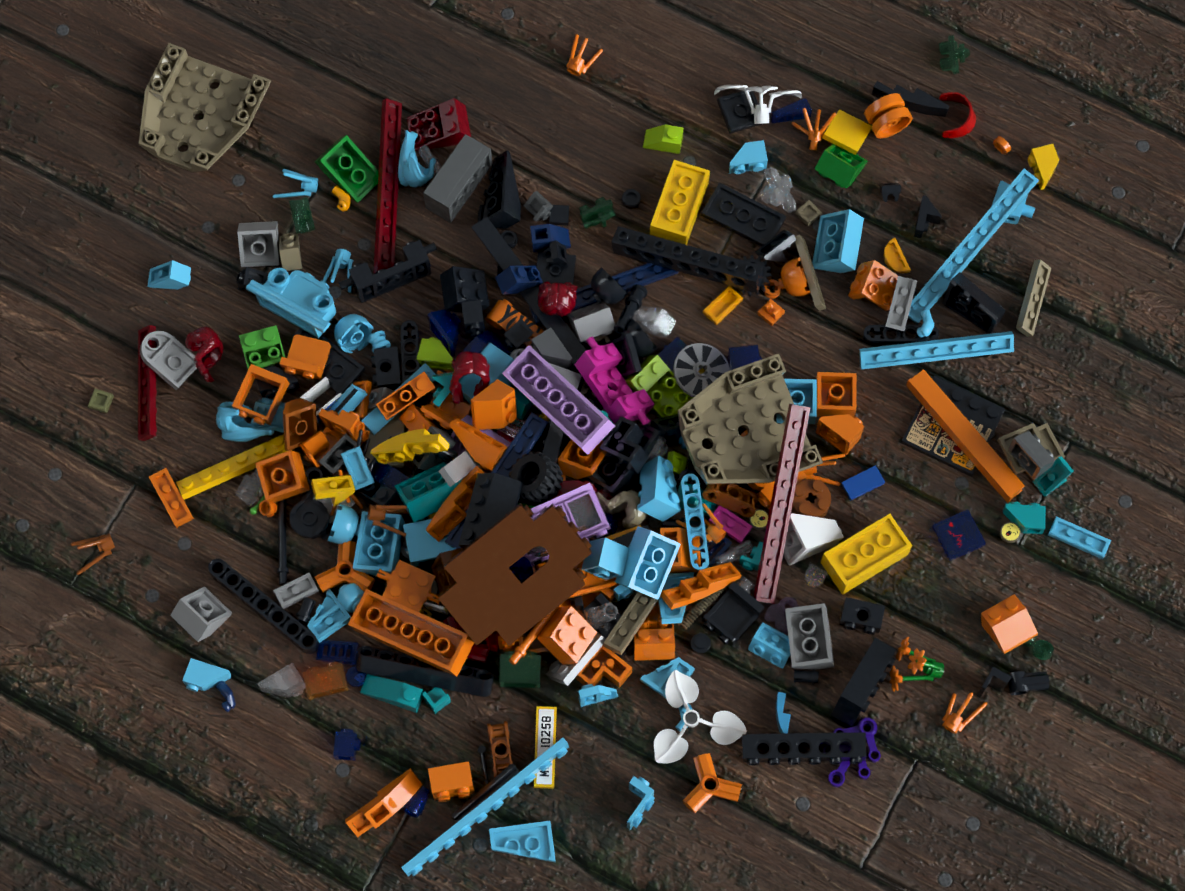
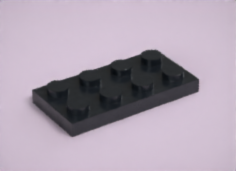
(743, 215)

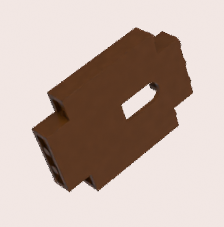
(489, 594)

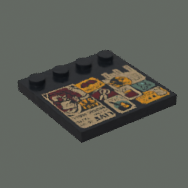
(930, 438)

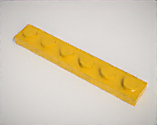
(230, 468)

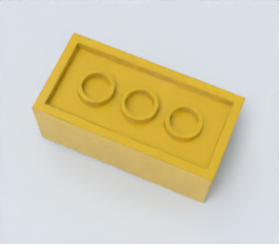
(680, 202)
(866, 554)

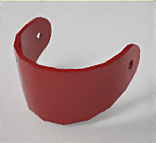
(968, 125)

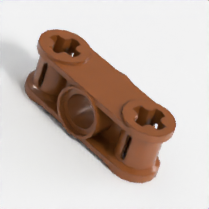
(732, 498)
(499, 737)

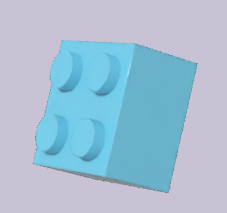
(802, 393)

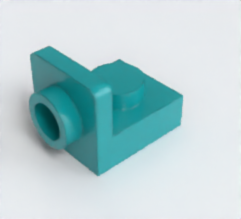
(750, 564)

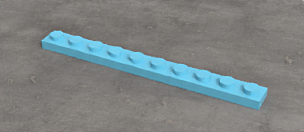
(972, 244)
(479, 813)

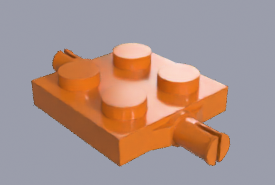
(409, 586)

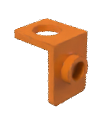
(314, 445)

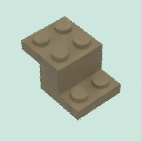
(1045, 435)

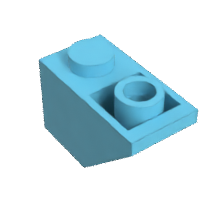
(749, 158)

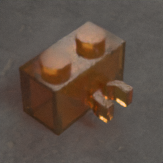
(325, 680)

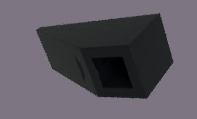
(379, 494)

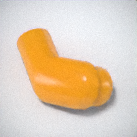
(344, 198)

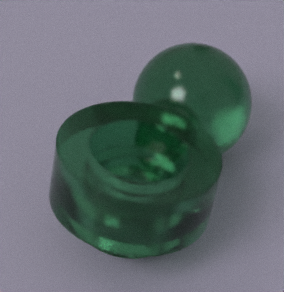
(1041, 649)

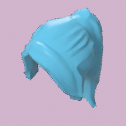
(409, 170)
(235, 427)

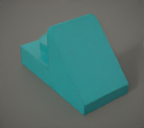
(441, 393)
(1053, 476)

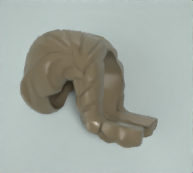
(624, 501)

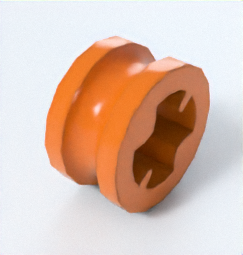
(768, 294)

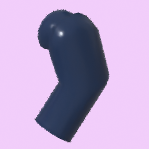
(228, 695)

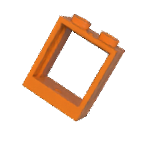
(265, 376)

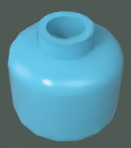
(350, 596)

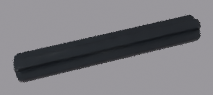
(486, 791)

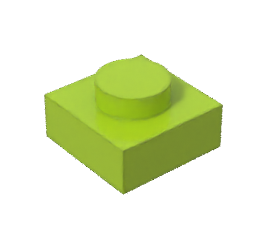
(678, 462)

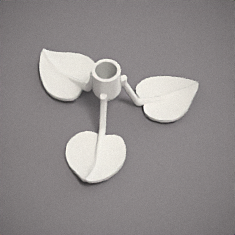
(761, 113)
(682, 690)

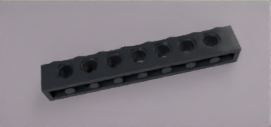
(687, 259)

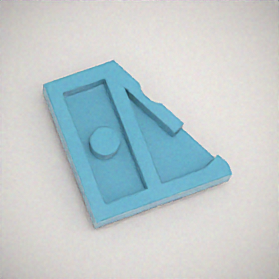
(328, 617)
(593, 694)

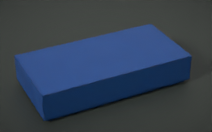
(862, 483)

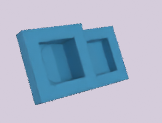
(782, 718)

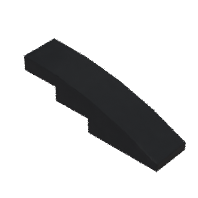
(916, 102)

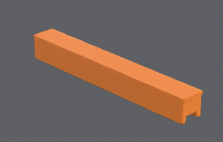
(965, 435)

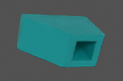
(1028, 517)

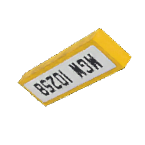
(544, 739)

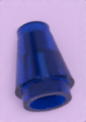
(417, 803)

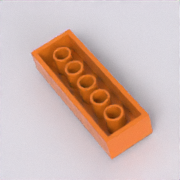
(411, 632)

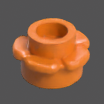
(267, 508)

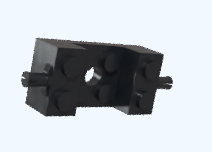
(385, 280)

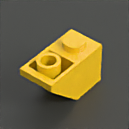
(1044, 162)

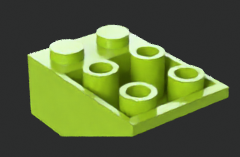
(660, 386)

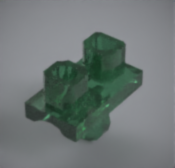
(950, 47)
(597, 214)
(302, 215)

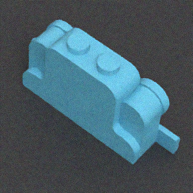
(296, 299)

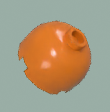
(794, 278)

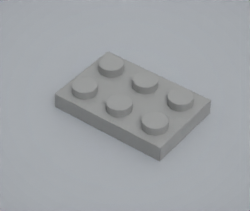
(566, 673)

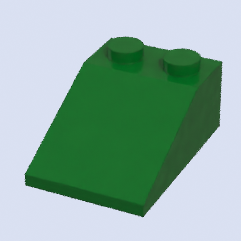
(348, 168)

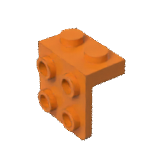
(874, 283)
(306, 357)
(446, 411)

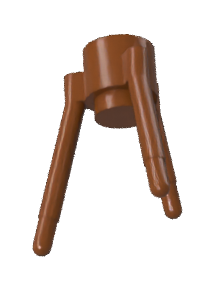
(377, 513)
(103, 543)

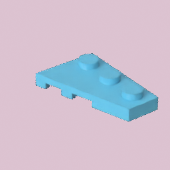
(675, 615)
(525, 840)

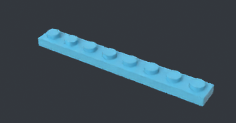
(936, 350)

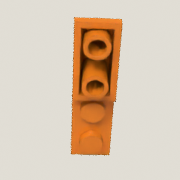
(386, 804)

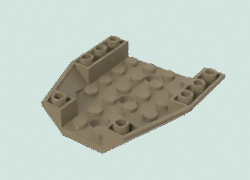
(180, 92)
(735, 400)

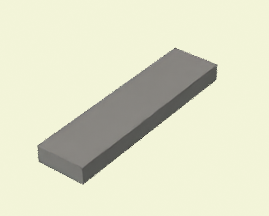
(458, 468)

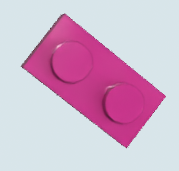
(733, 525)

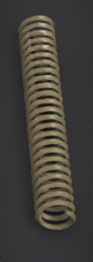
(698, 612)

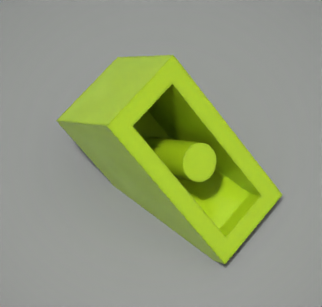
(664, 138)
(434, 354)

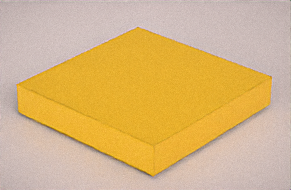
(847, 132)

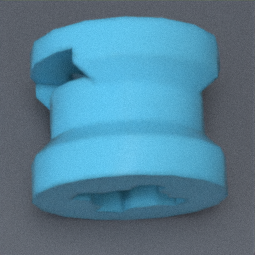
(378, 340)

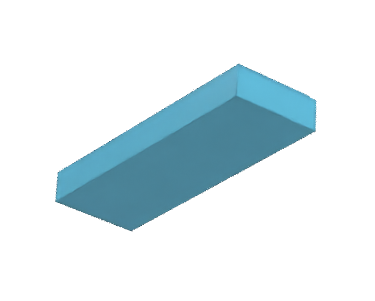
(1079, 537)

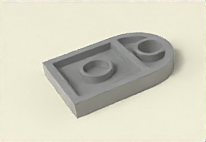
(170, 358)

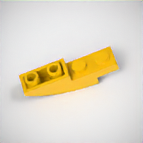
(406, 445)

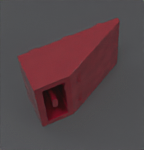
(440, 125)

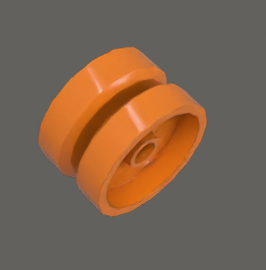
(888, 115)

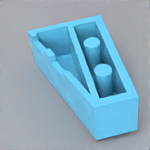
(658, 490)

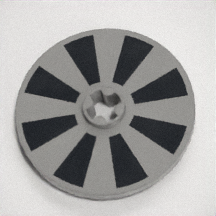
(693, 359)

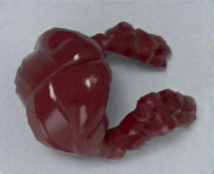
(557, 298)
(205, 341)
(465, 364)

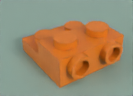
(344, 423)

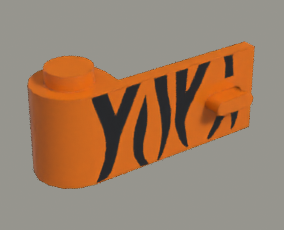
(505, 316)

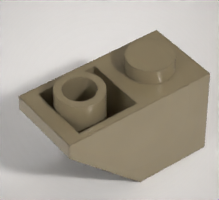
(290, 251)

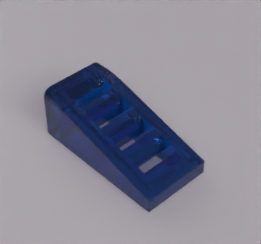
(791, 112)
(338, 644)

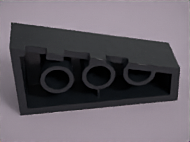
(864, 682)

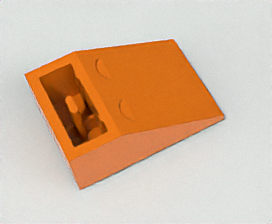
(654, 639)

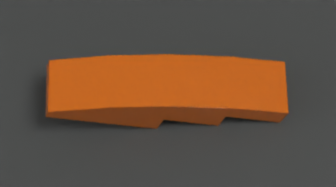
(454, 507)
(698, 587)

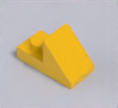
(336, 488)

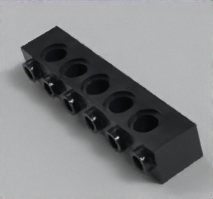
(793, 741)

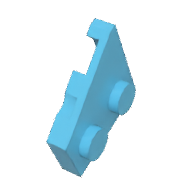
(657, 679)

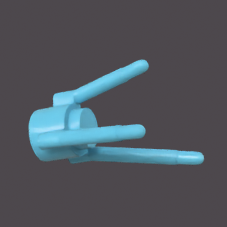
(308, 183)
(340, 260)

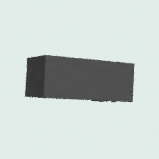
(458, 178)

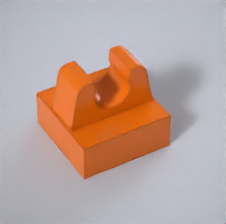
(771, 312)

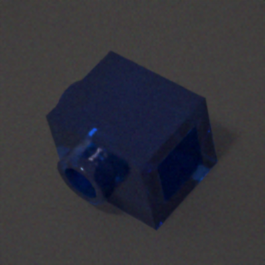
(346, 745)

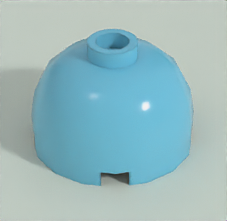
(352, 332)
(344, 525)

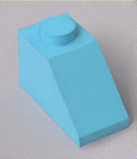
(169, 276)
(203, 675)

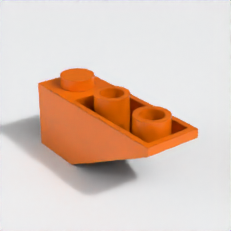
(405, 395)

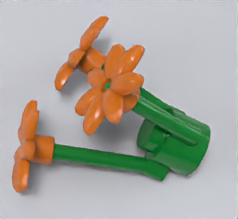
(931, 667)

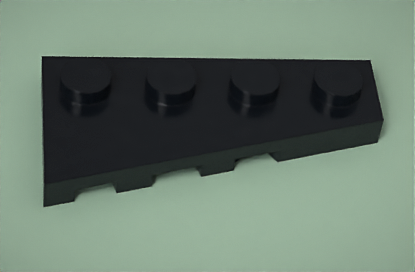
(340, 367)

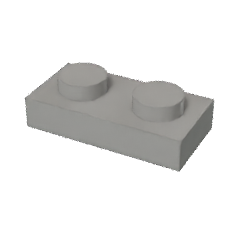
(296, 590)

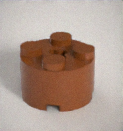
(815, 491)

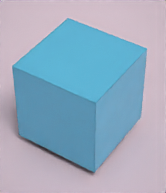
(606, 560)

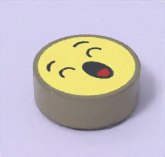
(759, 520)
(1010, 532)

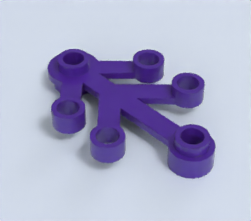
(844, 748)

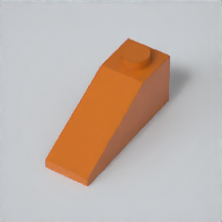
(480, 446)

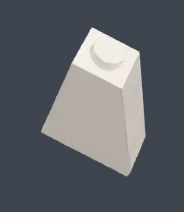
(809, 536)

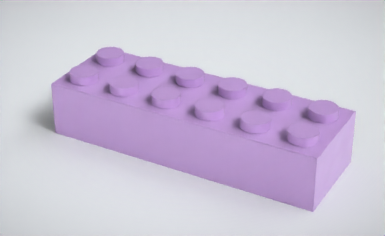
(558, 399)

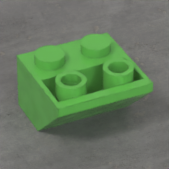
(262, 347)

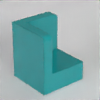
(436, 699)

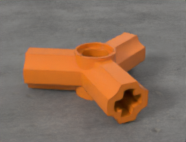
(345, 559)
(700, 794)

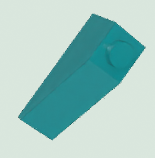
(393, 692)

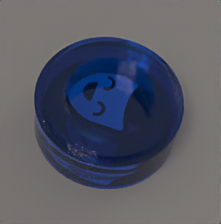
(354, 677)

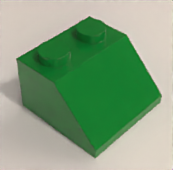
(840, 165)

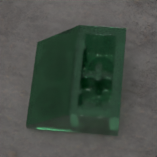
(523, 674)

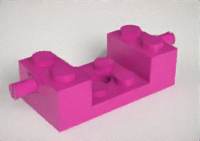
(600, 371)

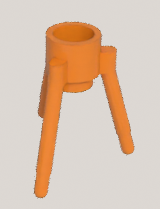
(576, 65)
(809, 472)
(714, 531)
(953, 721)

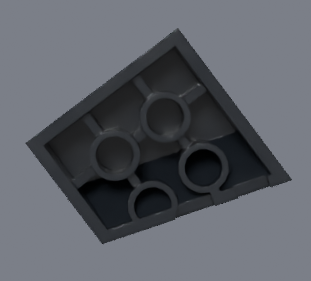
(973, 304)

